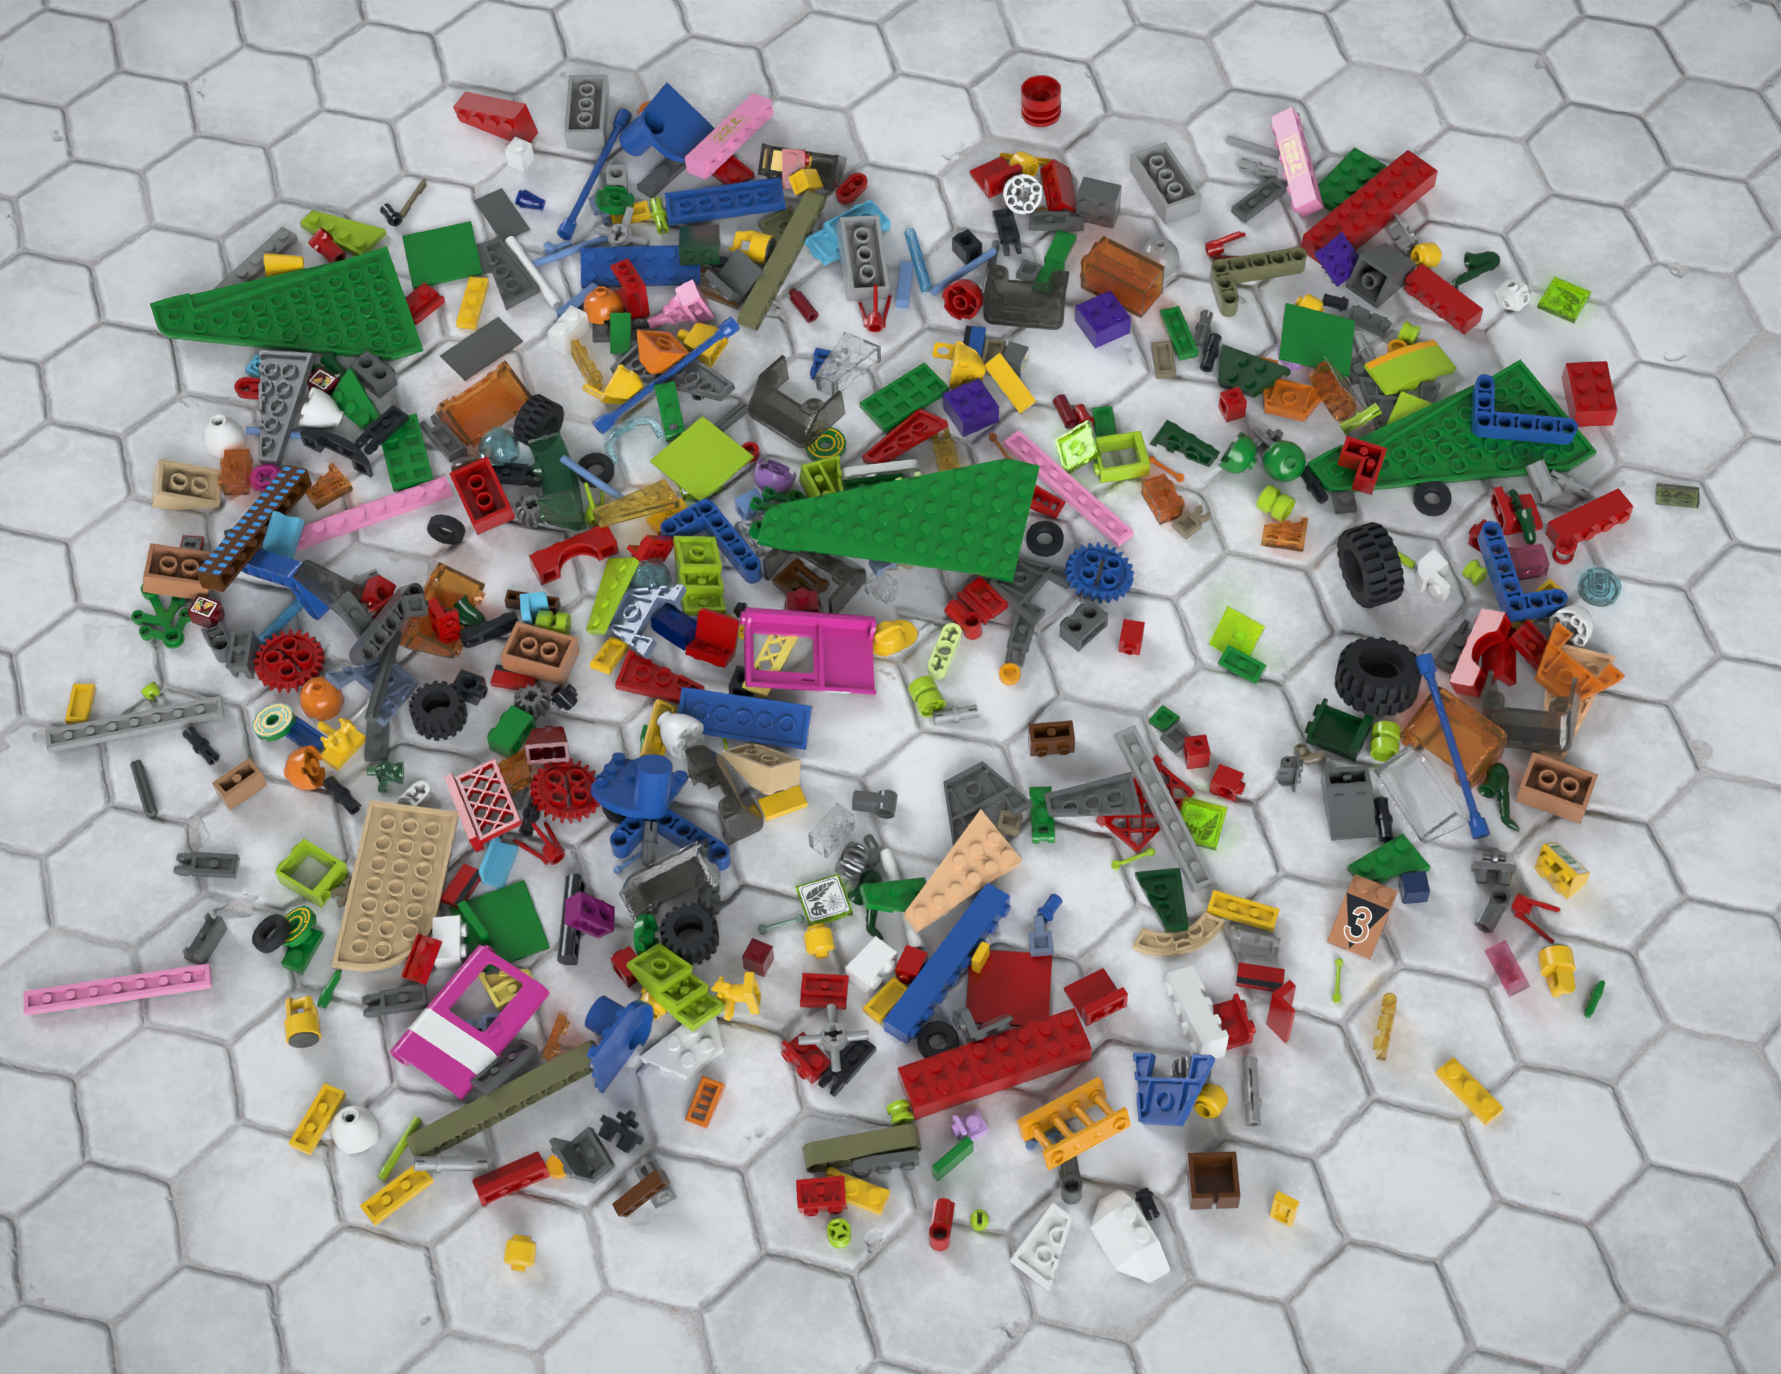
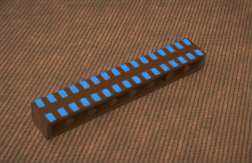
(250, 531)

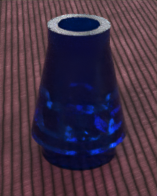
(529, 200)

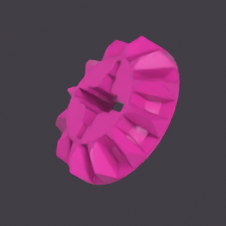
(260, 471)

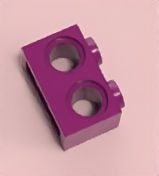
(589, 915)

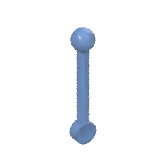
(618, 869)
(1030, 1145)

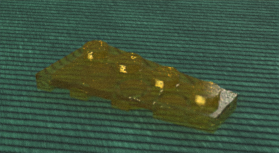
(641, 503)

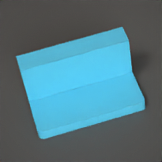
(283, 534)
(531, 604)
(497, 863)

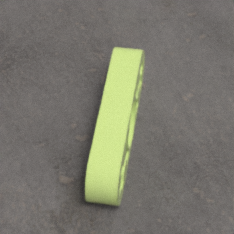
(942, 642)

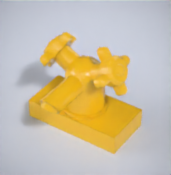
(340, 743)
(732, 993)

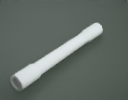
(549, 294)
(890, 867)

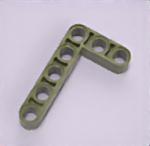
(1249, 268)

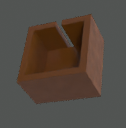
(1213, 1180)

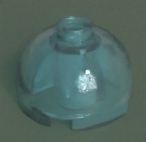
(499, 446)
(651, 575)

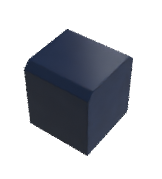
(1414, 887)

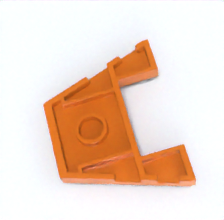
(1290, 399)
(1559, 669)

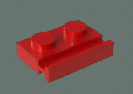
(733, 172)
(423, 302)
(982, 599)
(1529, 643)
(421, 959)
(824, 989)

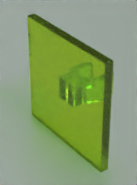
(1237, 631)

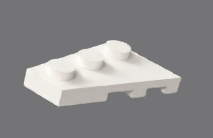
(1043, 1246)

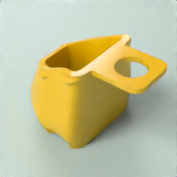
(965, 363)
(620, 388)

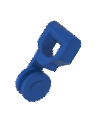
(818, 362)

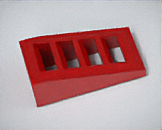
(1046, 496)

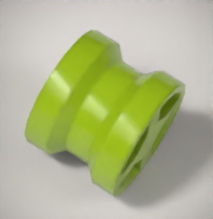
(1409, 332)
(1475, 572)
(900, 1112)
(839, 1227)

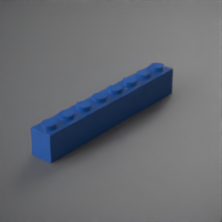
(947, 963)

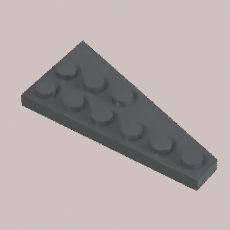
(693, 378)
(280, 394)

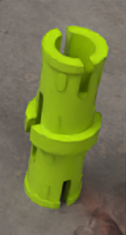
(659, 215)
(1360, 418)

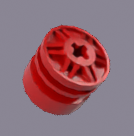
(1041, 101)

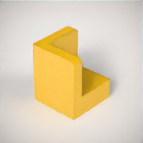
(805, 180)

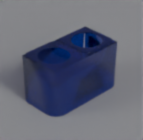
(674, 625)

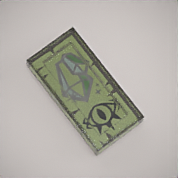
(1677, 495)

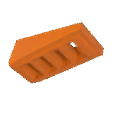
(719, 1087)

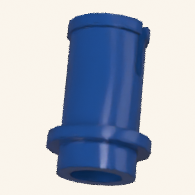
(1050, 907)

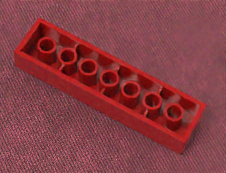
(1374, 204)
(994, 1063)

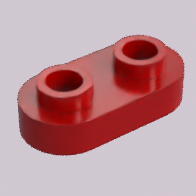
(848, 191)
(247, 383)

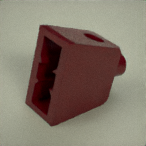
(803, 601)
(547, 745)

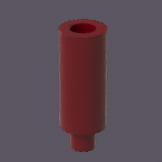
(803, 305)
(1065, 411)

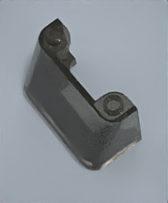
(1025, 302)
(737, 808)

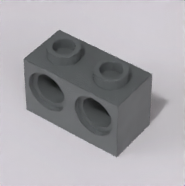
(374, 374)
(1086, 627)

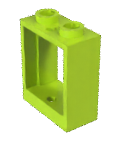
(1123, 472)
(333, 879)

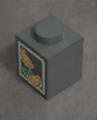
(1017, 357)

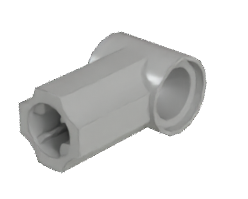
(1544, 487)

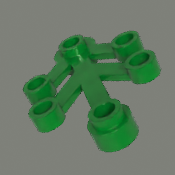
(792, 495)
(164, 620)

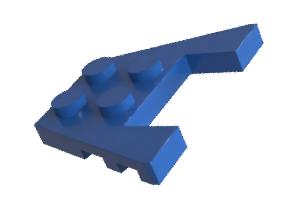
(1168, 1099)

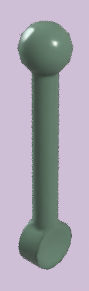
(762, 929)

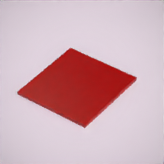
(1012, 986)

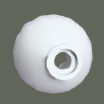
(1029, 194)
(320, 411)
(222, 434)
(1577, 620)
(679, 733)
(355, 1129)

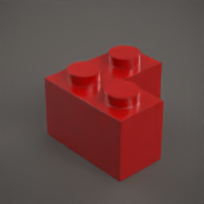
(1365, 459)

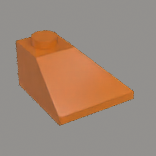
(659, 350)

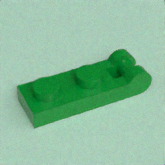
(669, 409)
(1039, 816)

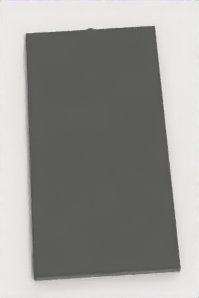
(501, 214)

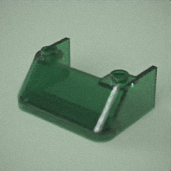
(560, 485)

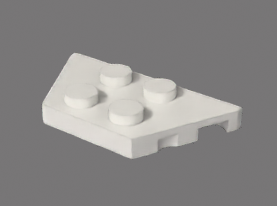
(685, 1050)

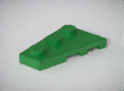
(354, 401)
(1389, 861)
(891, 895)

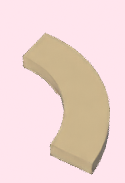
(1182, 942)

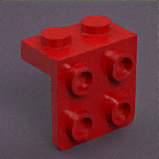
(714, 638)

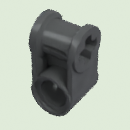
(218, 641)

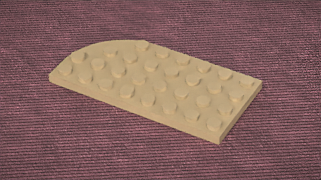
(394, 884)

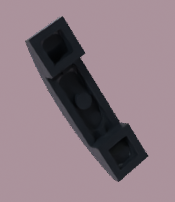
(318, 440)

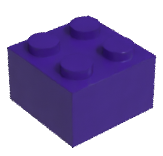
(1102, 319)
(971, 407)

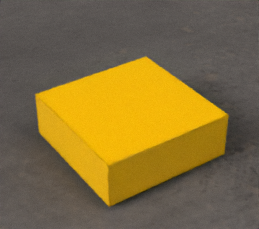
(980, 957)

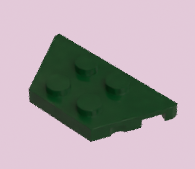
(1248, 371)

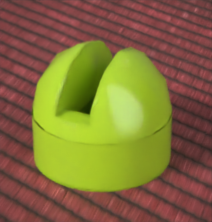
(151, 691)
(985, 1219)

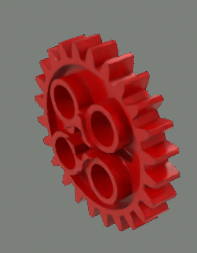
(302, 649)
(546, 792)

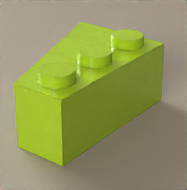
(821, 477)

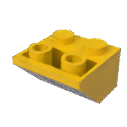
(1561, 869)

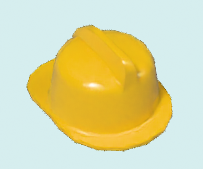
(893, 637)

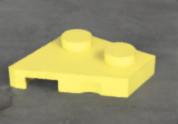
(501, 987)

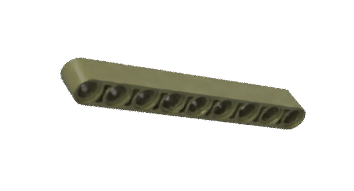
(781, 260)
(502, 1102)

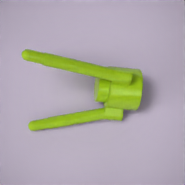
(589, 513)

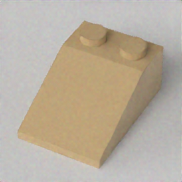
(184, 486)
(764, 767)

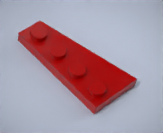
(905, 436)
(650, 680)

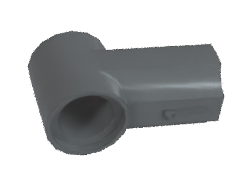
(880, 803)
(1493, 910)
(1070, 1177)

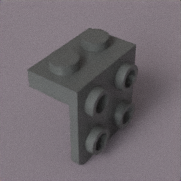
(735, 277)
(964, 1021)
(583, 1156)

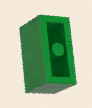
(511, 732)

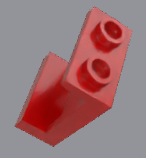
(633, 291)

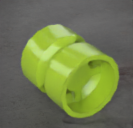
(1278, 505)
(558, 623)
(926, 694)
(1385, 740)

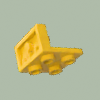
(279, 264)

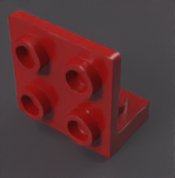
(993, 175)
(1505, 514)
(1096, 997)

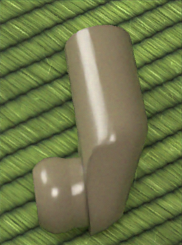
(1308, 757)

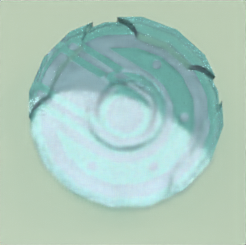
(1599, 587)

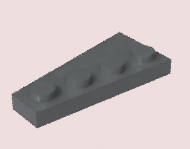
(509, 275)
(1097, 798)

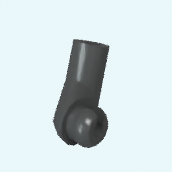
(873, 847)

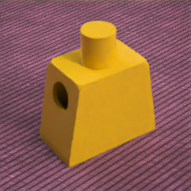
(699, 334)

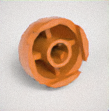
(600, 303)
(321, 699)
(304, 769)

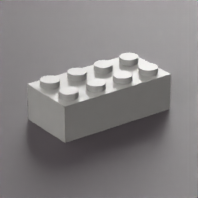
(586, 111)
(1165, 182)
(862, 257)

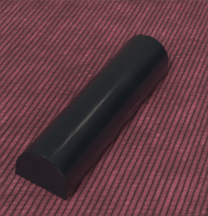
(569, 937)

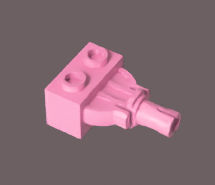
(683, 307)

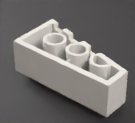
(1196, 1013)

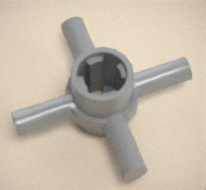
(619, 229)
(837, 1031)

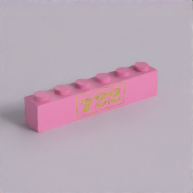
(729, 136)
(1296, 162)

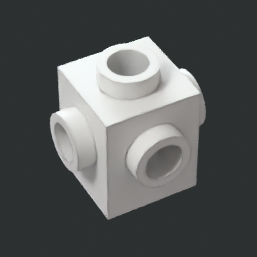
(1512, 295)

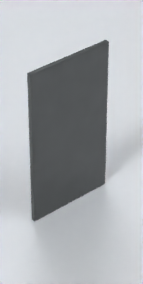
(481, 348)

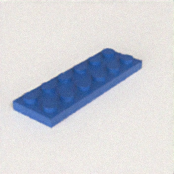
(725, 201)
(653, 263)
(748, 717)

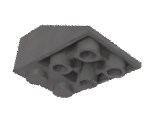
(1348, 802)

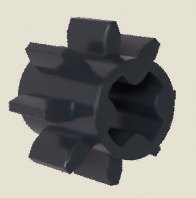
(564, 697)

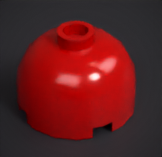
(963, 299)

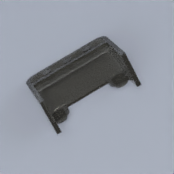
(829, 167)
(787, 418)
(843, 571)
(1531, 728)
(669, 878)

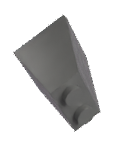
(1379, 274)

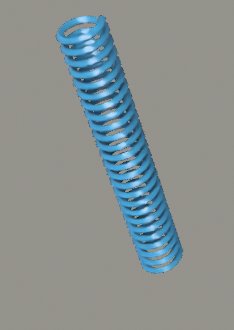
(914, 259)
(281, 622)

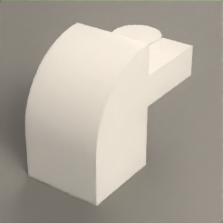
(1430, 573)

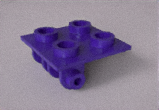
(1337, 259)

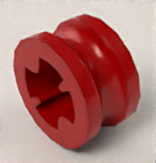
(754, 447)

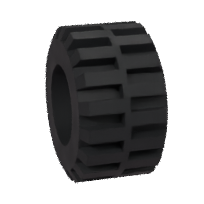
(537, 419)
(436, 696)
(686, 918)

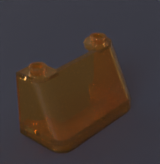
(484, 405)
(448, 587)
(1477, 738)

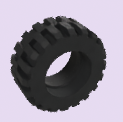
(1370, 565)
(1375, 694)

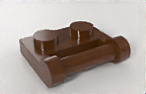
(790, 581)

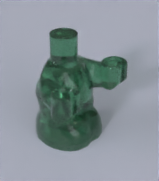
(386, 773)

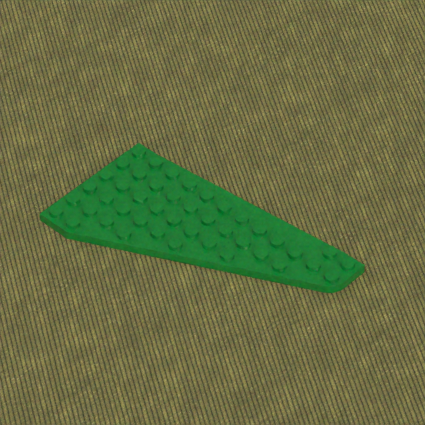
(317, 310)
(1442, 448)
(939, 520)

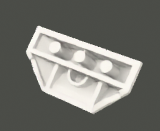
(1128, 1238)

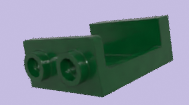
(699, 245)
(1338, 731)

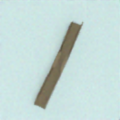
(418, 190)

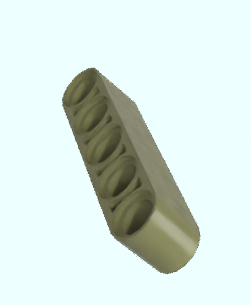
(843, 1150)

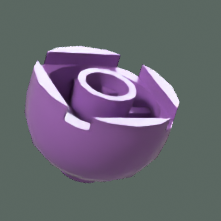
(773, 475)

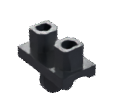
(611, 1126)

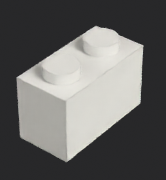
(568, 327)
(452, 933)
(871, 965)

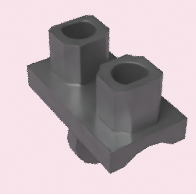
(1263, 440)
(1503, 871)

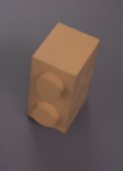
(239, 784)

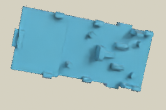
(825, 242)

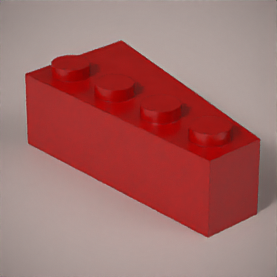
(496, 116)

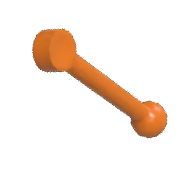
(1179, 477)

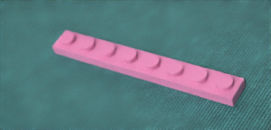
(1069, 489)
(374, 512)
(117, 989)

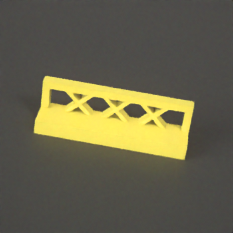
(781, 658)

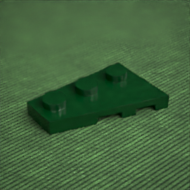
(1179, 440)
(1166, 896)

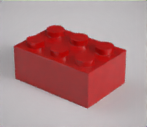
(1589, 393)
(482, 495)

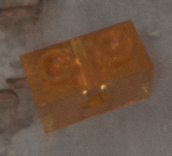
(235, 473)
(1162, 498)

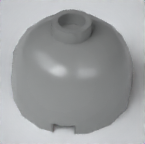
(1163, 252)

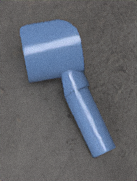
(550, 248)

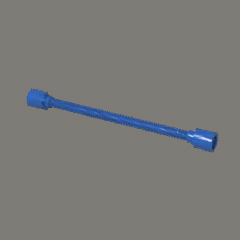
(568, 226)
(725, 330)
(1477, 824)

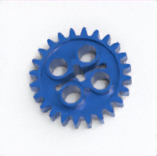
(1114, 579)

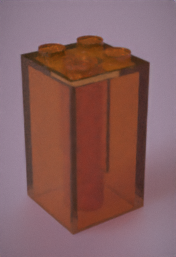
(1129, 275)

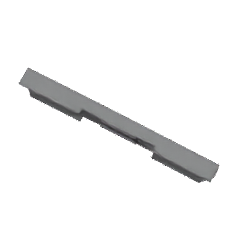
(911, 616)

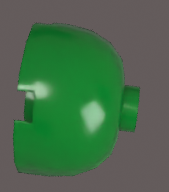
(1239, 455)
(1284, 461)

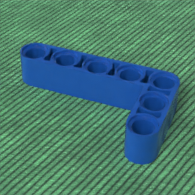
(1515, 421)
(708, 517)
(281, 571)
(1510, 581)
(670, 831)

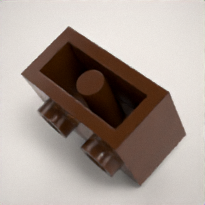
(1051, 738)

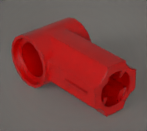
(324, 244)
(965, 619)
(941, 1223)

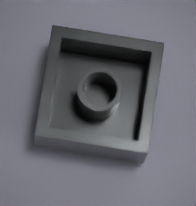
(1098, 202)

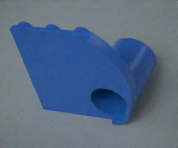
(667, 125)
(638, 786)
(620, 1032)

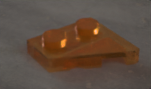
(328, 488)
(1285, 535)
(516, 771)
(560, 1027)

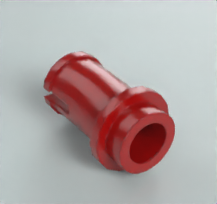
(1082, 414)

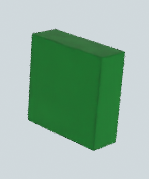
(1164, 719)

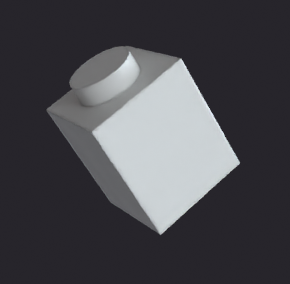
(519, 154)

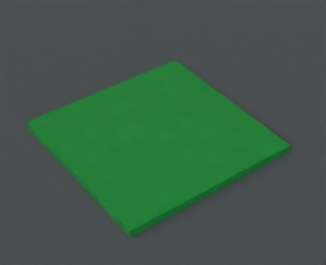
(442, 254)
(1313, 334)
(510, 921)

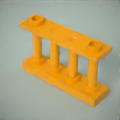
(1066, 1107)

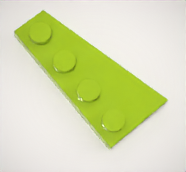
(347, 234)
(610, 593)

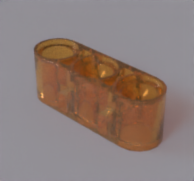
(1333, 401)

